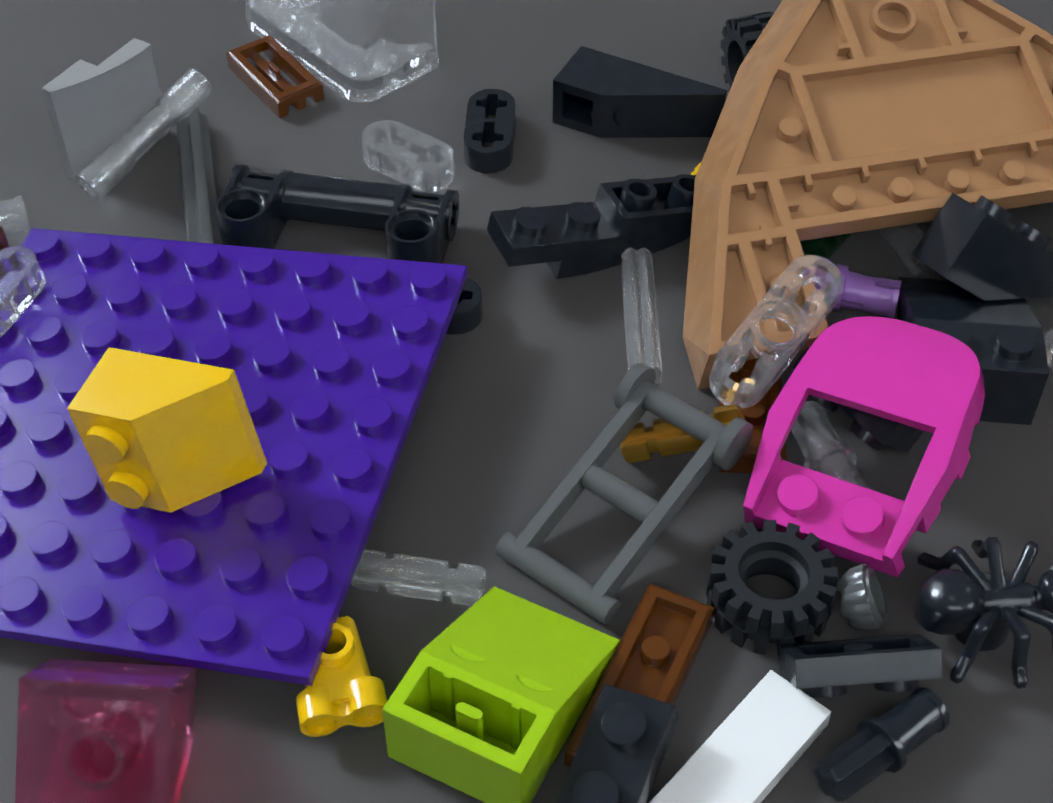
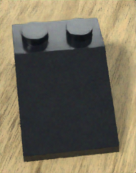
(1000, 334)

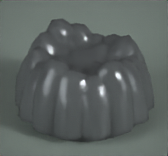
(862, 598)

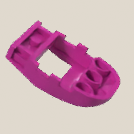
(891, 373)

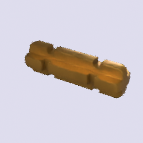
(667, 438)

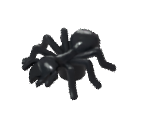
(984, 605)

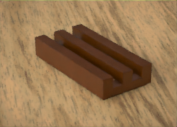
(265, 77)

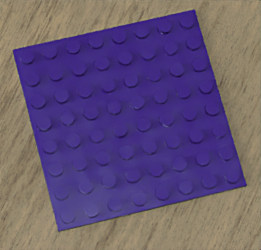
(257, 572)

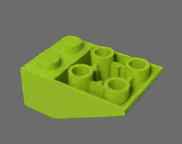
(496, 697)

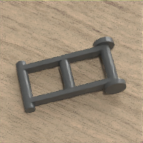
(635, 395)

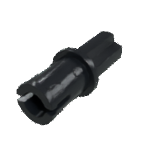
(881, 744)

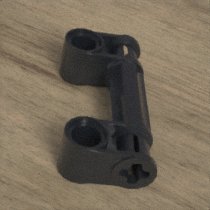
(260, 203)

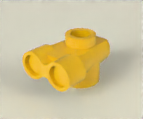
(342, 687)

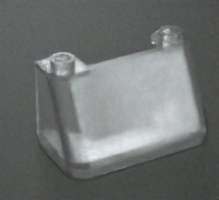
(353, 44)

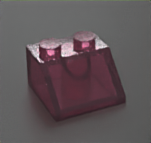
(104, 732)

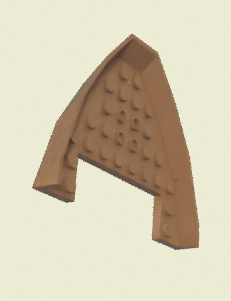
(854, 127)

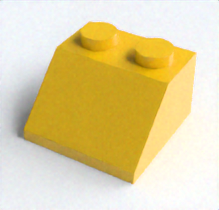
(165, 429)

